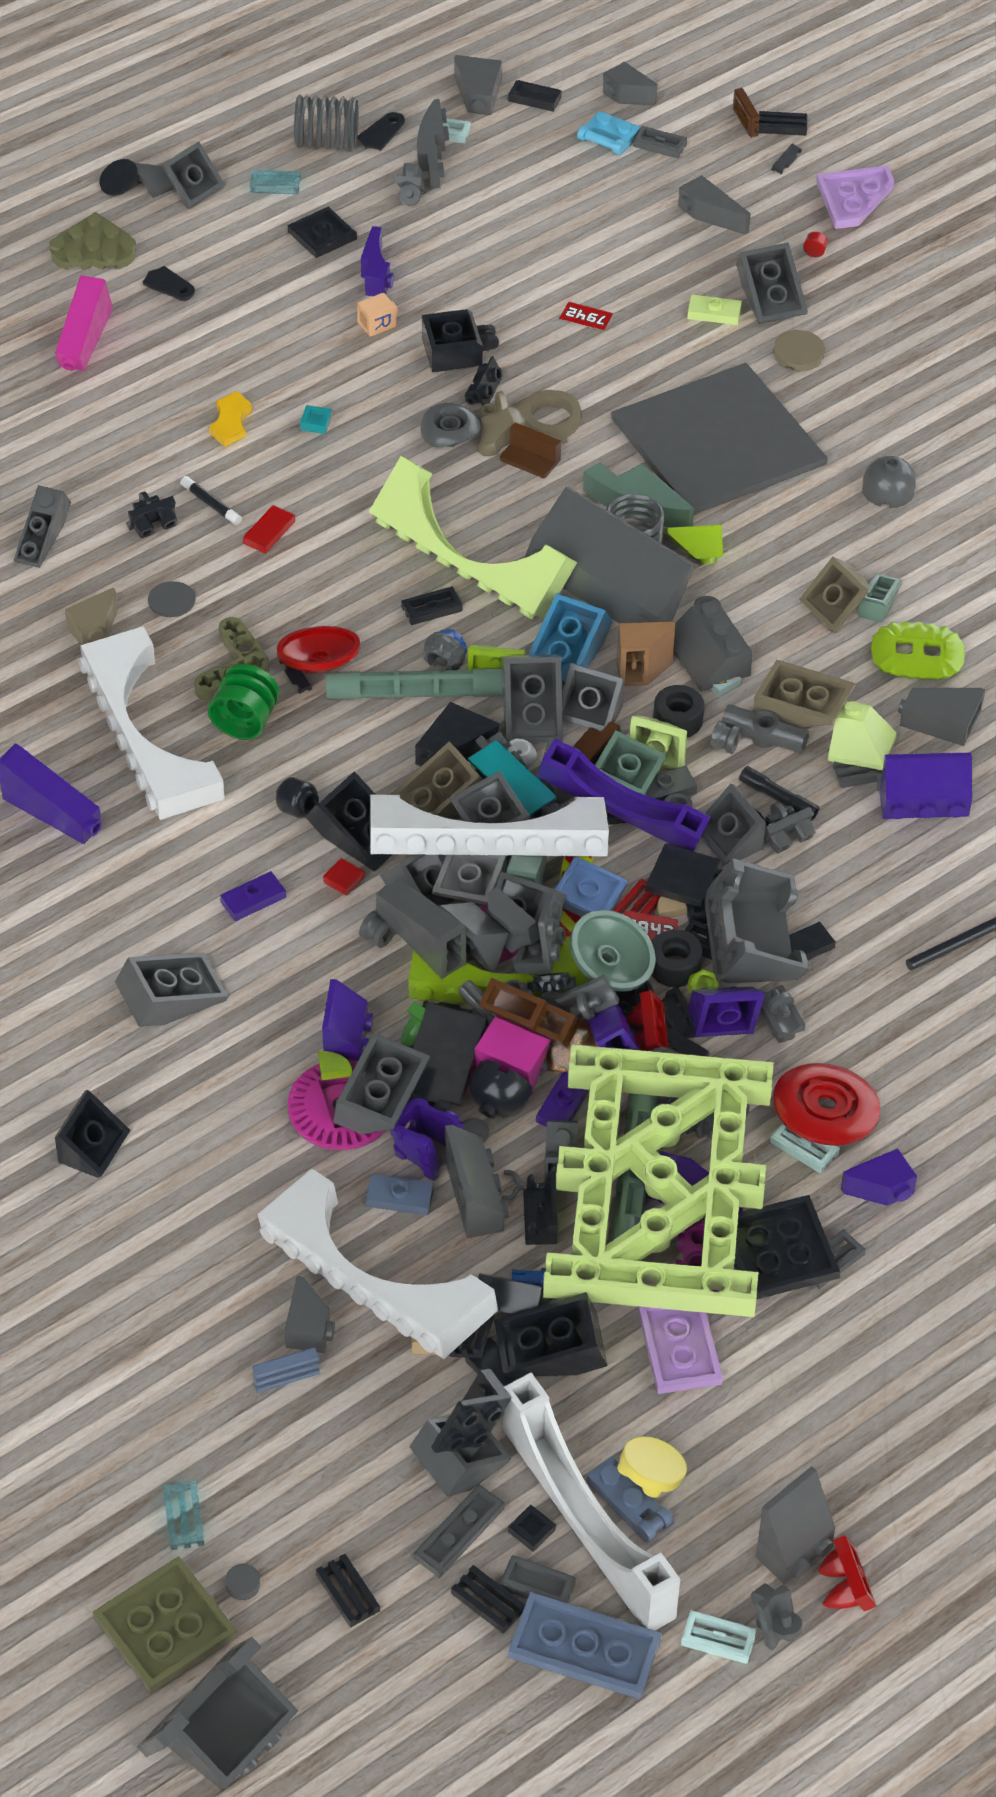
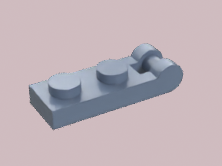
(629, 1500)

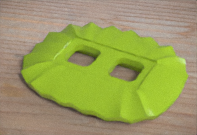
(917, 663)

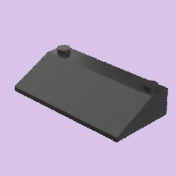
(616, 562)

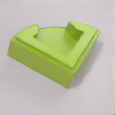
(333, 1065)

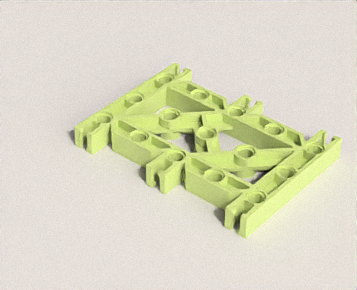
(616, 1268)

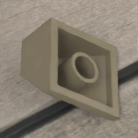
(835, 593)

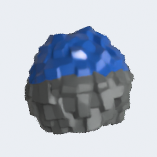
(445, 648)

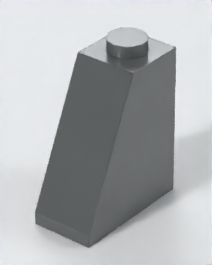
(478, 82)
(942, 712)

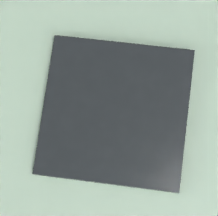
(719, 438)

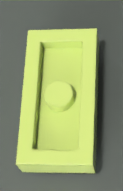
(714, 309)

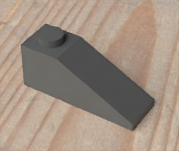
(711, 205)

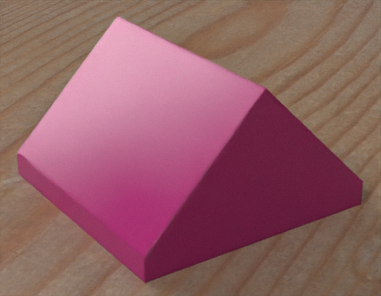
(513, 1049)

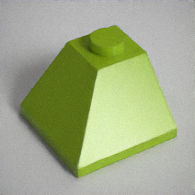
(698, 541)

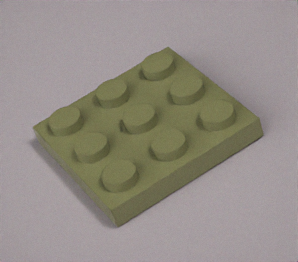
(165, 1624)

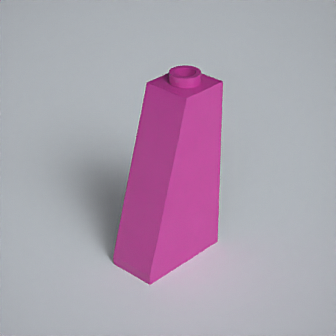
(84, 323)

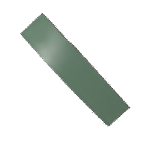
(606, 486)

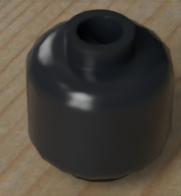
(296, 797)

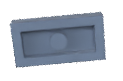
(399, 1194)

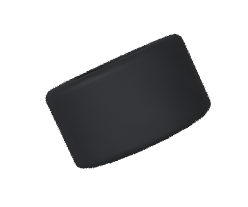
(680, 699)
(680, 944)

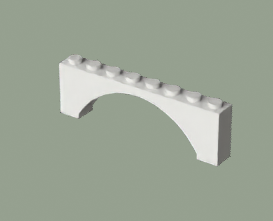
(169, 780)
(571, 831)
(432, 1314)
(641, 1579)

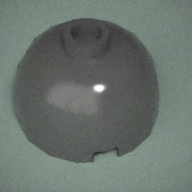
(889, 482)

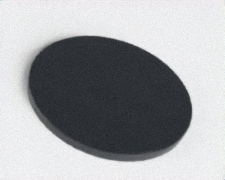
(118, 177)

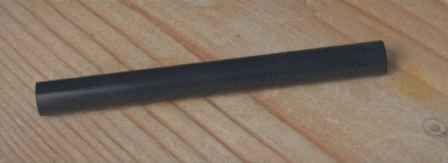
(951, 944)

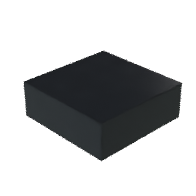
(531, 1528)

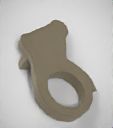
(499, 417)

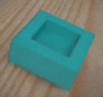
(315, 419)

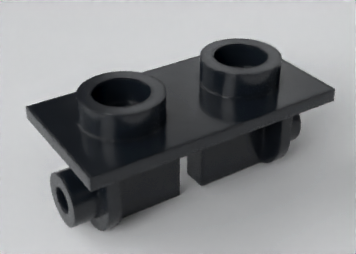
(485, 383)

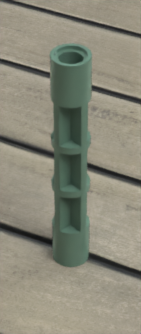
(413, 684)
(630, 1189)

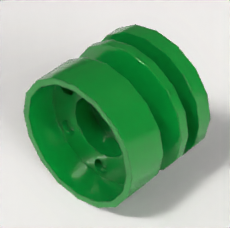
(243, 701)

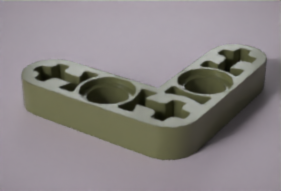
(254, 656)

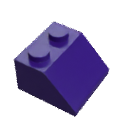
(725, 1010)
(345, 1022)

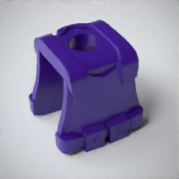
(413, 1145)

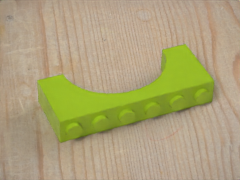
(427, 985)

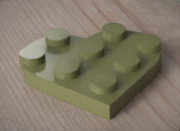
(93, 243)

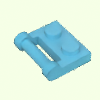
(609, 132)

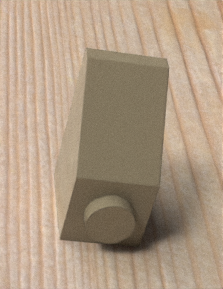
(92, 617)

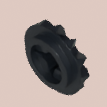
(551, 982)

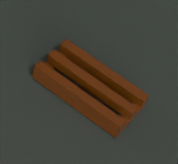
(746, 112)

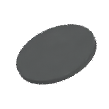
(171, 599)

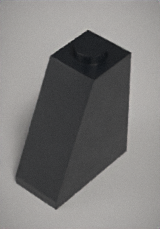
(457, 726)

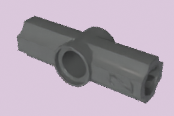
(766, 728)

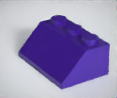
(926, 785)

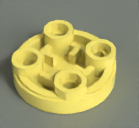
(652, 1465)

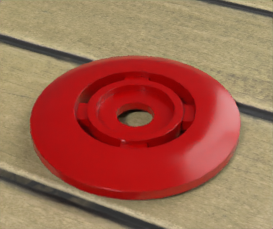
(798, 1107)

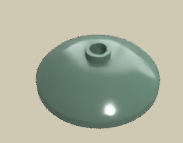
(614, 947)

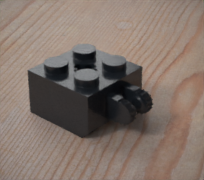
(455, 340)

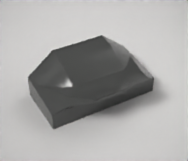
(513, 919)

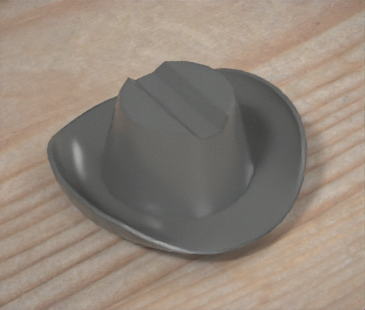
(448, 425)

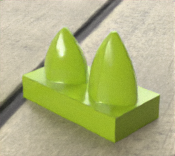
(489, 657)

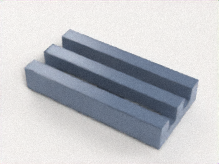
(286, 1369)

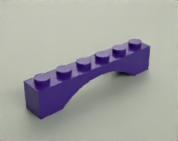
(668, 821)

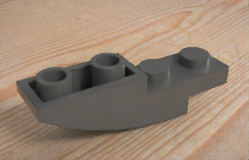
(431, 142)

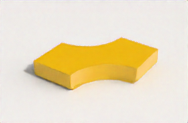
(232, 412)

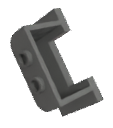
(225, 1719)

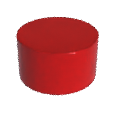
(815, 244)

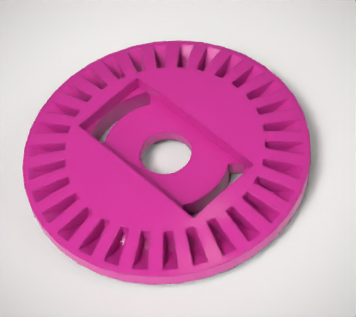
(313, 1113)

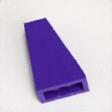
(47, 796)

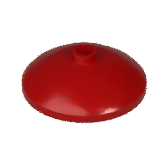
(318, 649)

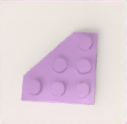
(854, 193)

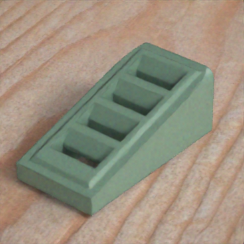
(879, 599)

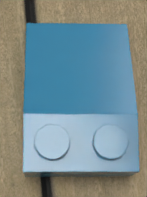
(572, 632)

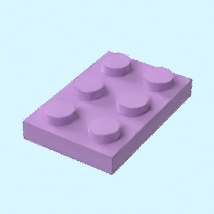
(680, 1349)

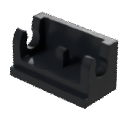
(540, 1211)

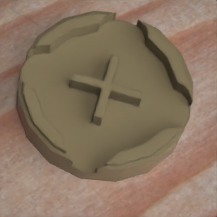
(799, 350)

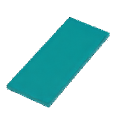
(526, 786)

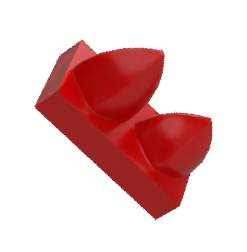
(651, 1016)
(853, 1589)

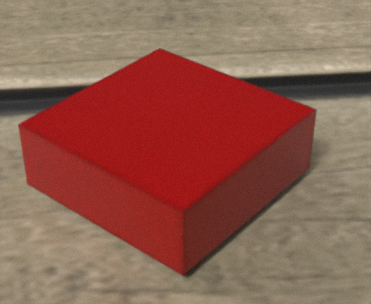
(343, 876)

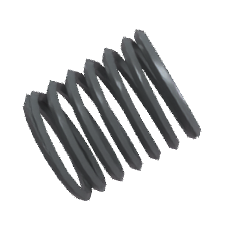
(351, 117)
(658, 527)

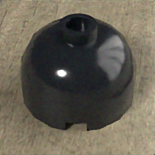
(499, 1092)

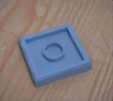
(589, 887)

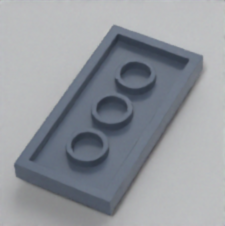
(585, 1645)

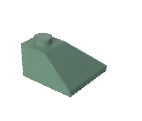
(630, 762)

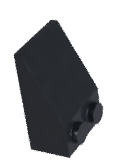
(345, 820)
(551, 1339)

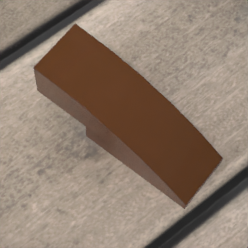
(529, 1012)

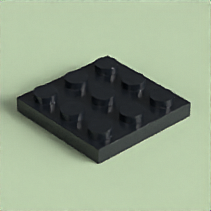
(784, 1247)

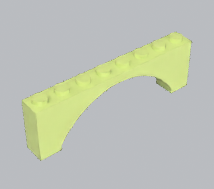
(526, 582)

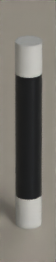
(210, 500)

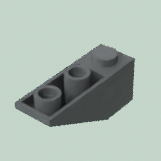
(42, 525)

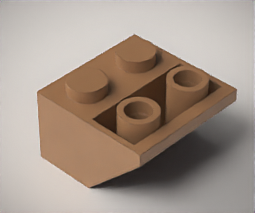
(644, 651)

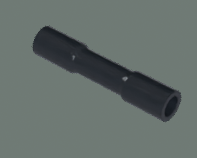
(764, 785)

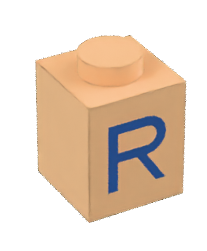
(377, 314)

